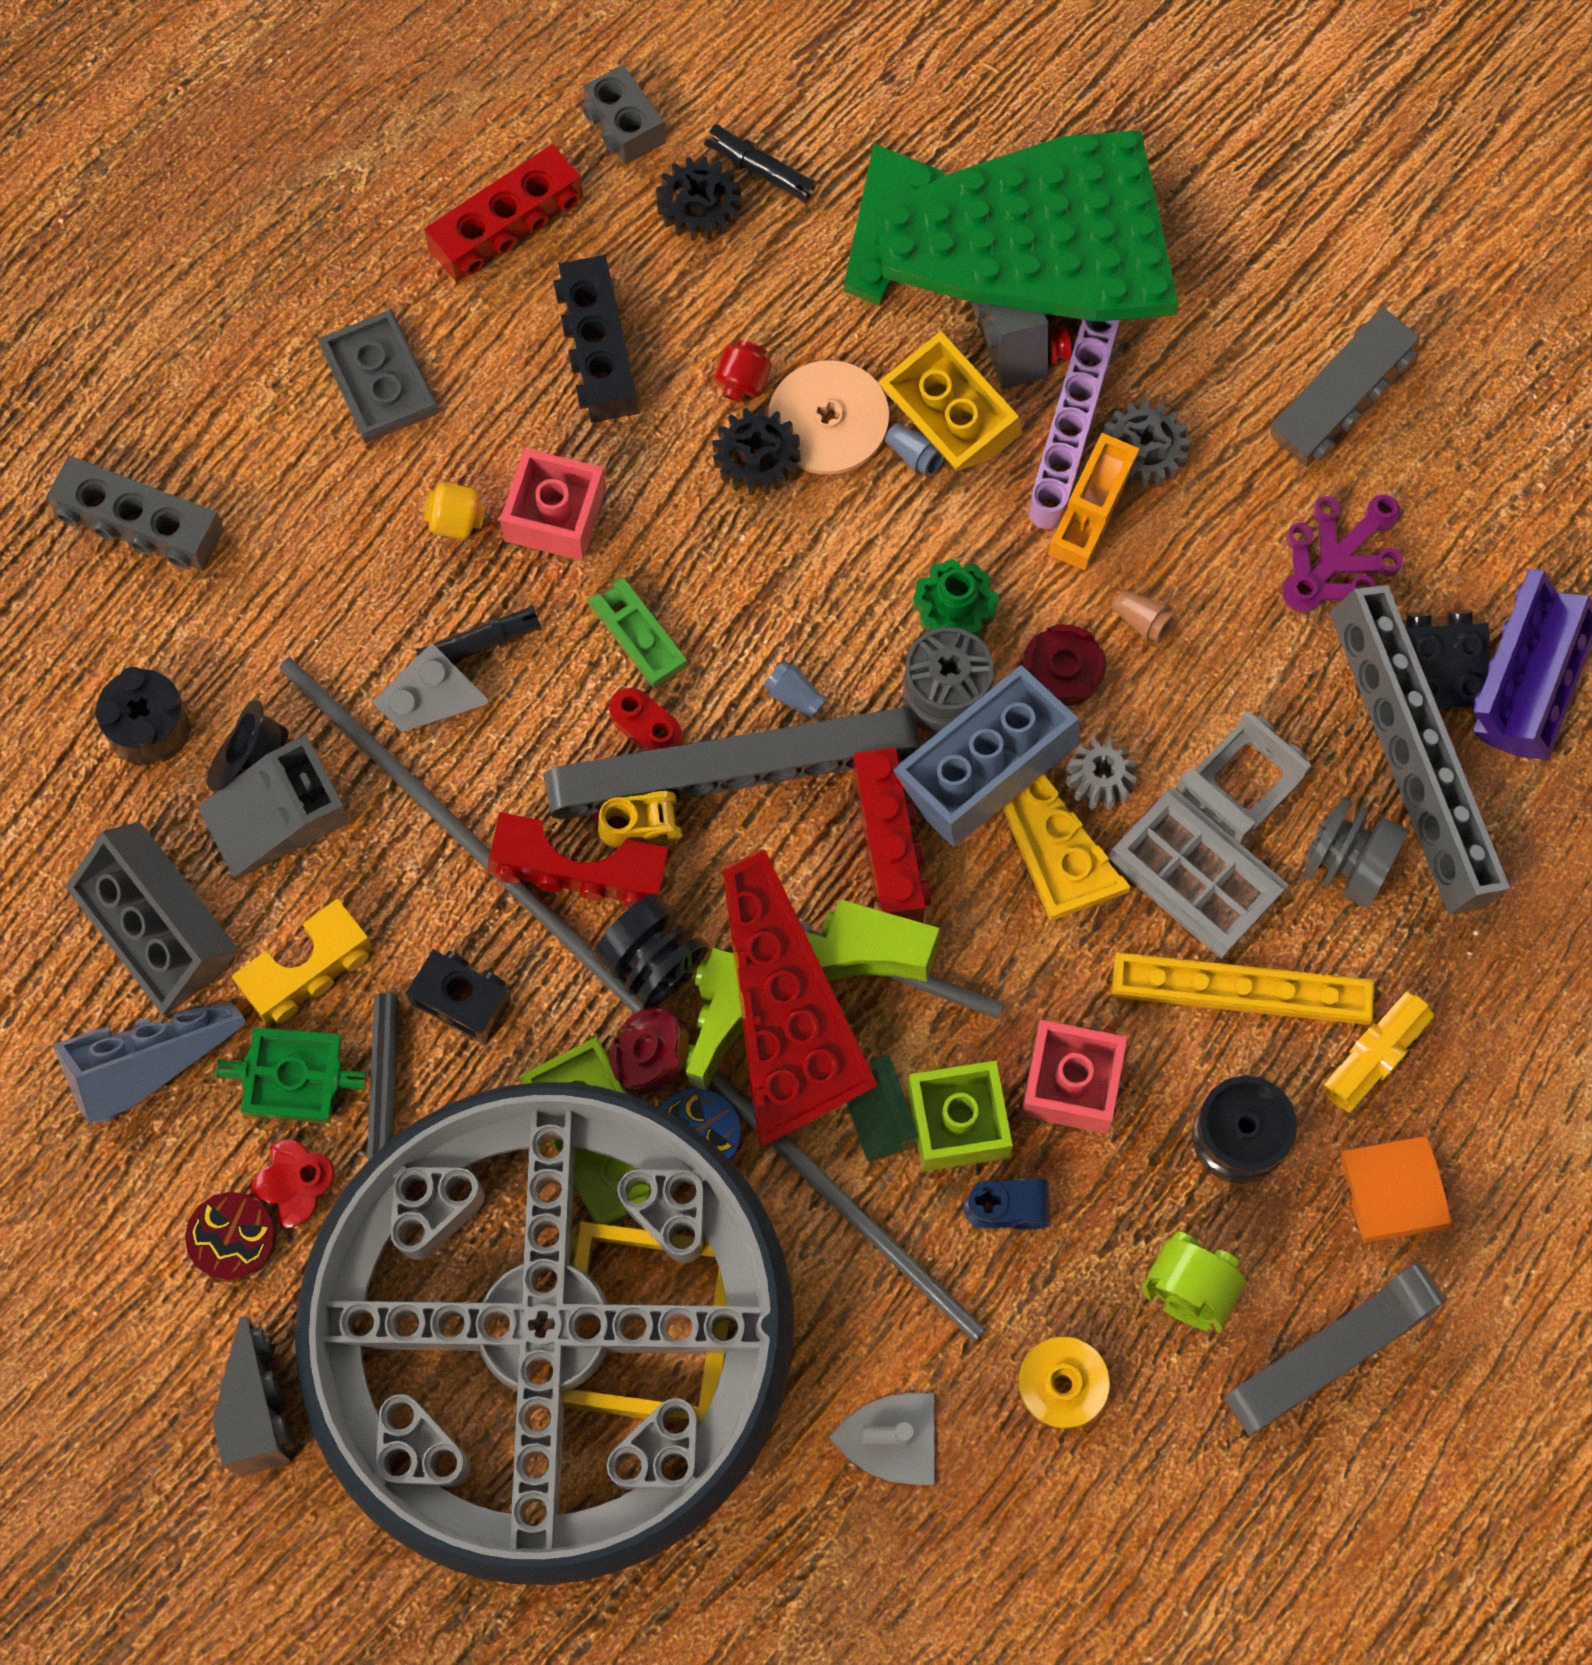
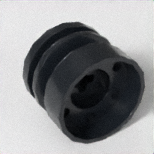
(645, 947)

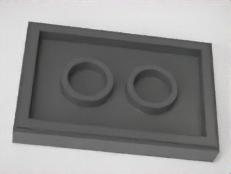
(378, 376)

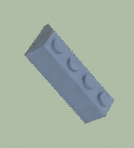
(988, 755)

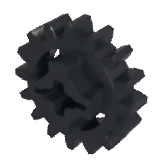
(698, 198)
(769, 463)

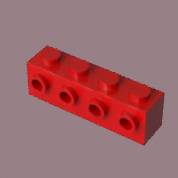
(888, 835)

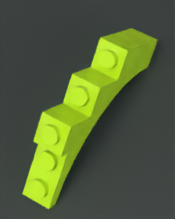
(855, 944)

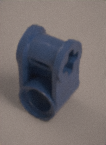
(1017, 1203)

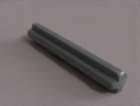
(383, 1072)

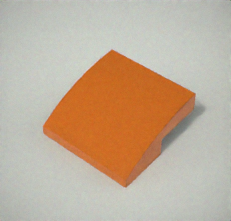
(1396, 1189)

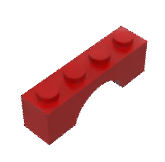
(525, 854)

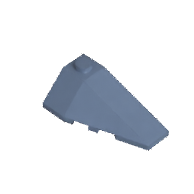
(123, 1068)

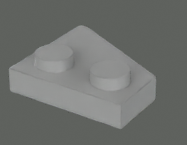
(427, 692)

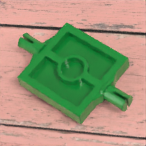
(291, 1075)

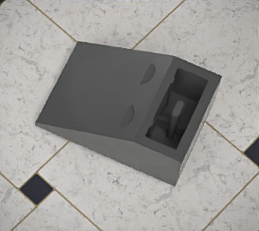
(273, 808)
(247, 1412)

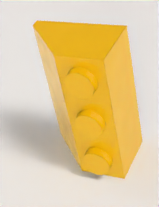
(952, 404)

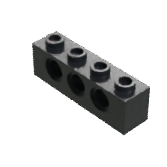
(591, 282)

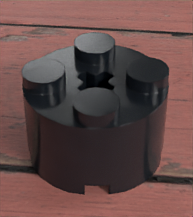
(123, 718)

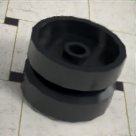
(1267, 1126)

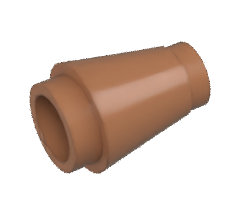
(1145, 615)

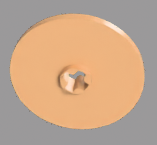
(859, 415)

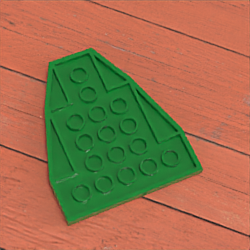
(1039, 231)

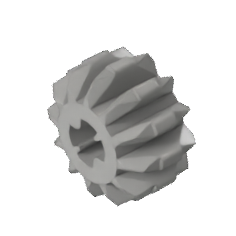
(1105, 759)

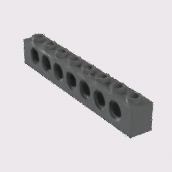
(1419, 750)

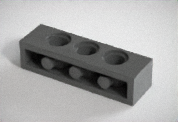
(83, 482)

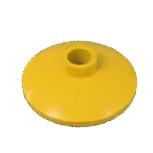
(1077, 1363)

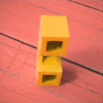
(278, 990)

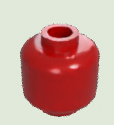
(743, 371)

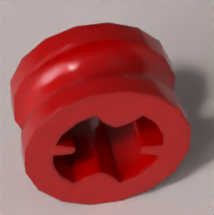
(1059, 345)

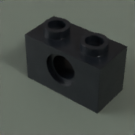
(475, 1015)

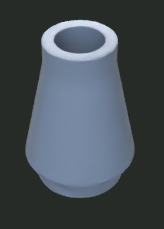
(914, 449)
(794, 689)

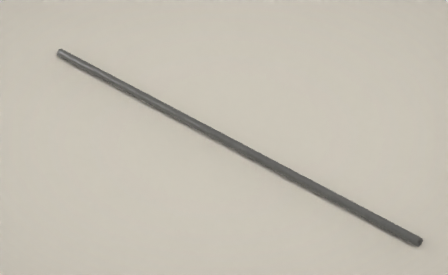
(584, 953)

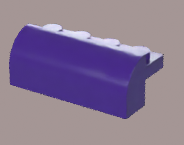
(1534, 669)

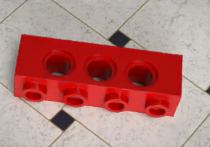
(511, 194)

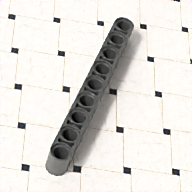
(729, 762)

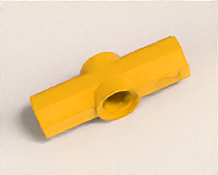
(1378, 1051)

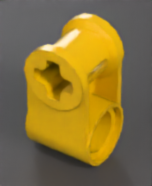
(643, 819)

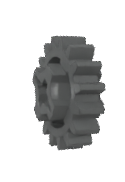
(1163, 453)

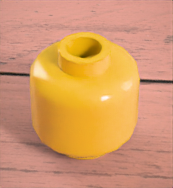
(453, 510)

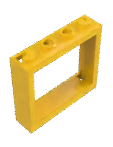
(633, 1407)

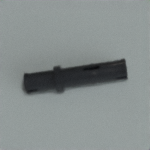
(747, 156)
(488, 635)

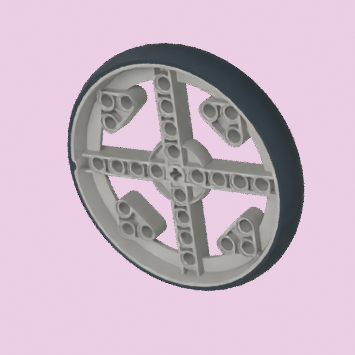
(376, 1208)

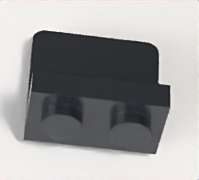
(1451, 654)

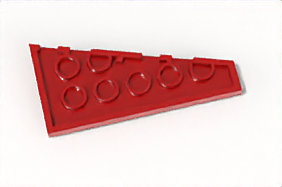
(793, 1026)

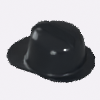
(247, 743)

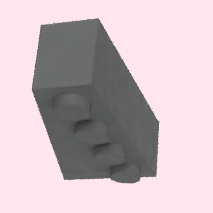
(1015, 342)
(1347, 388)

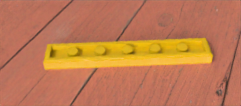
(1243, 988)

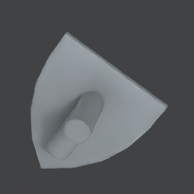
(892, 1438)

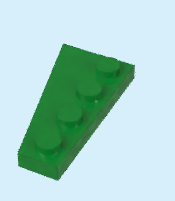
(887, 179)

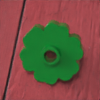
(955, 598)

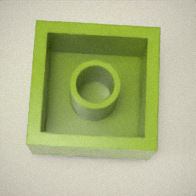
(959, 1116)

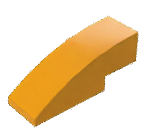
(1093, 501)

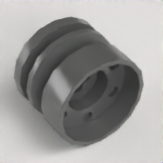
(938, 698)
(1354, 852)

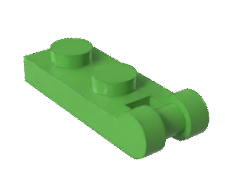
(638, 633)

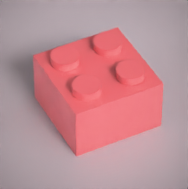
(553, 504)
(1074, 1076)

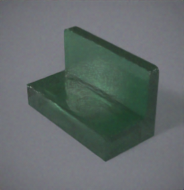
(883, 1115)

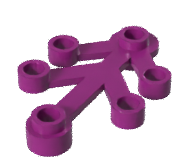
(1338, 557)

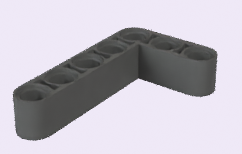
(1336, 1349)

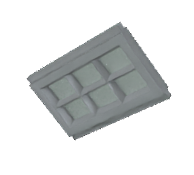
(1197, 872)

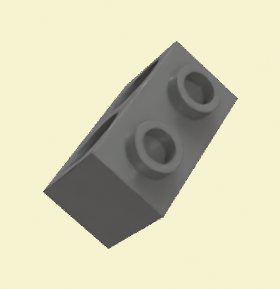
(629, 112)

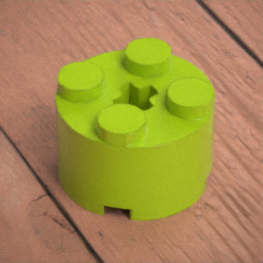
(1195, 1283)

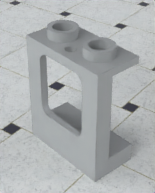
(1206, 795)

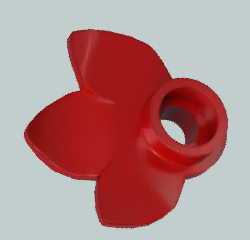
(287, 1182)

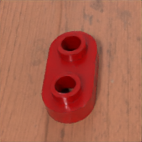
(644, 721)

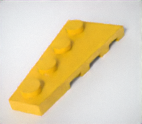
(1059, 853)

